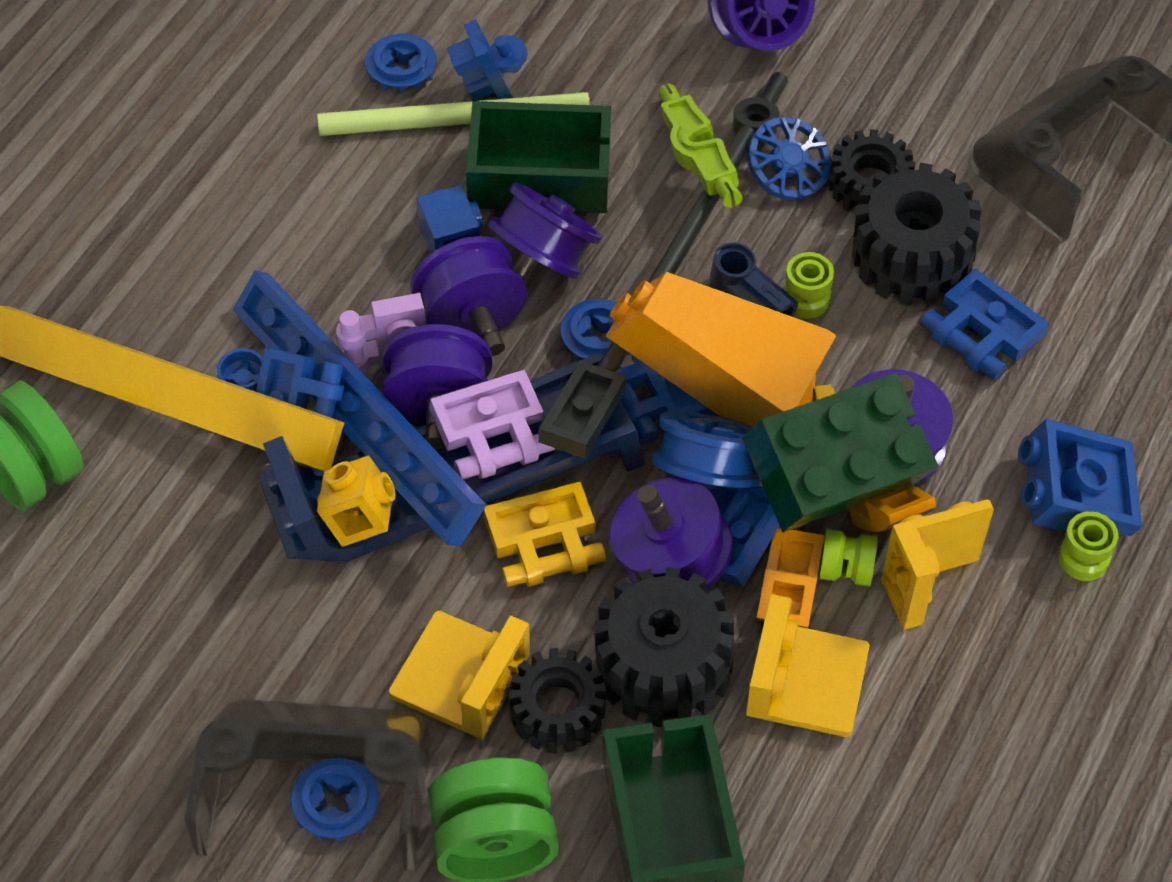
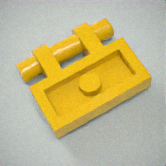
(541, 521)

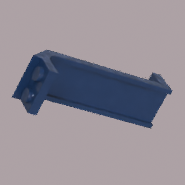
(294, 489)

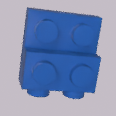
(1078, 473)

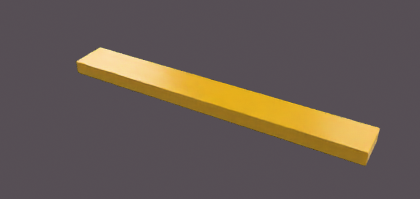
(167, 387)

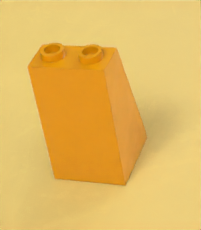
(720, 347)

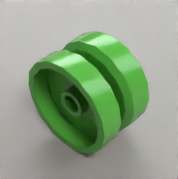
(32, 447)
(492, 820)

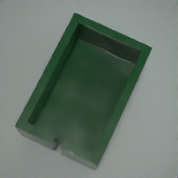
(540, 146)
(839, 451)
(673, 807)

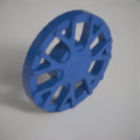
(789, 158)

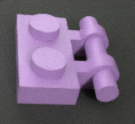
(387, 320)
(487, 411)

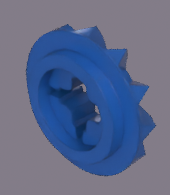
(406, 49)
(577, 327)
(339, 777)

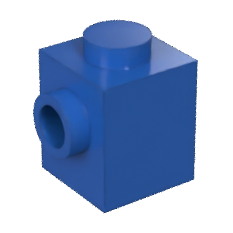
(447, 217)

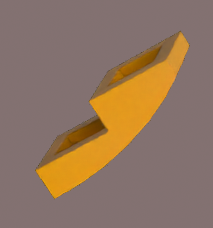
(891, 508)
(792, 573)

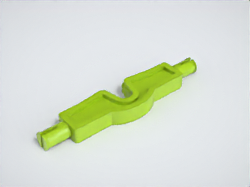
(696, 148)

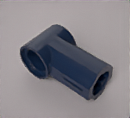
(737, 274)

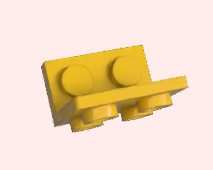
(926, 546)
(462, 671)
(805, 674)

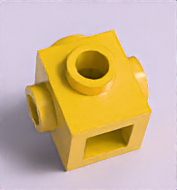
(355, 500)

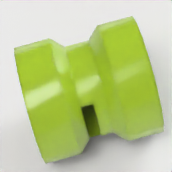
(810, 283)
(1088, 546)
(848, 557)

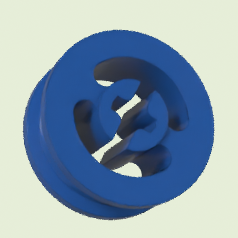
(705, 449)

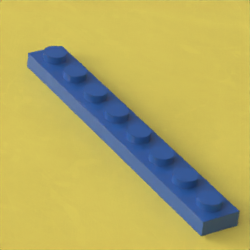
(368, 415)

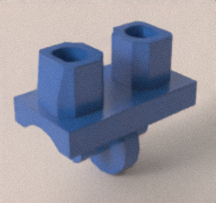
(485, 65)

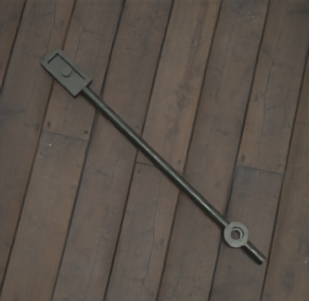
(596, 390)

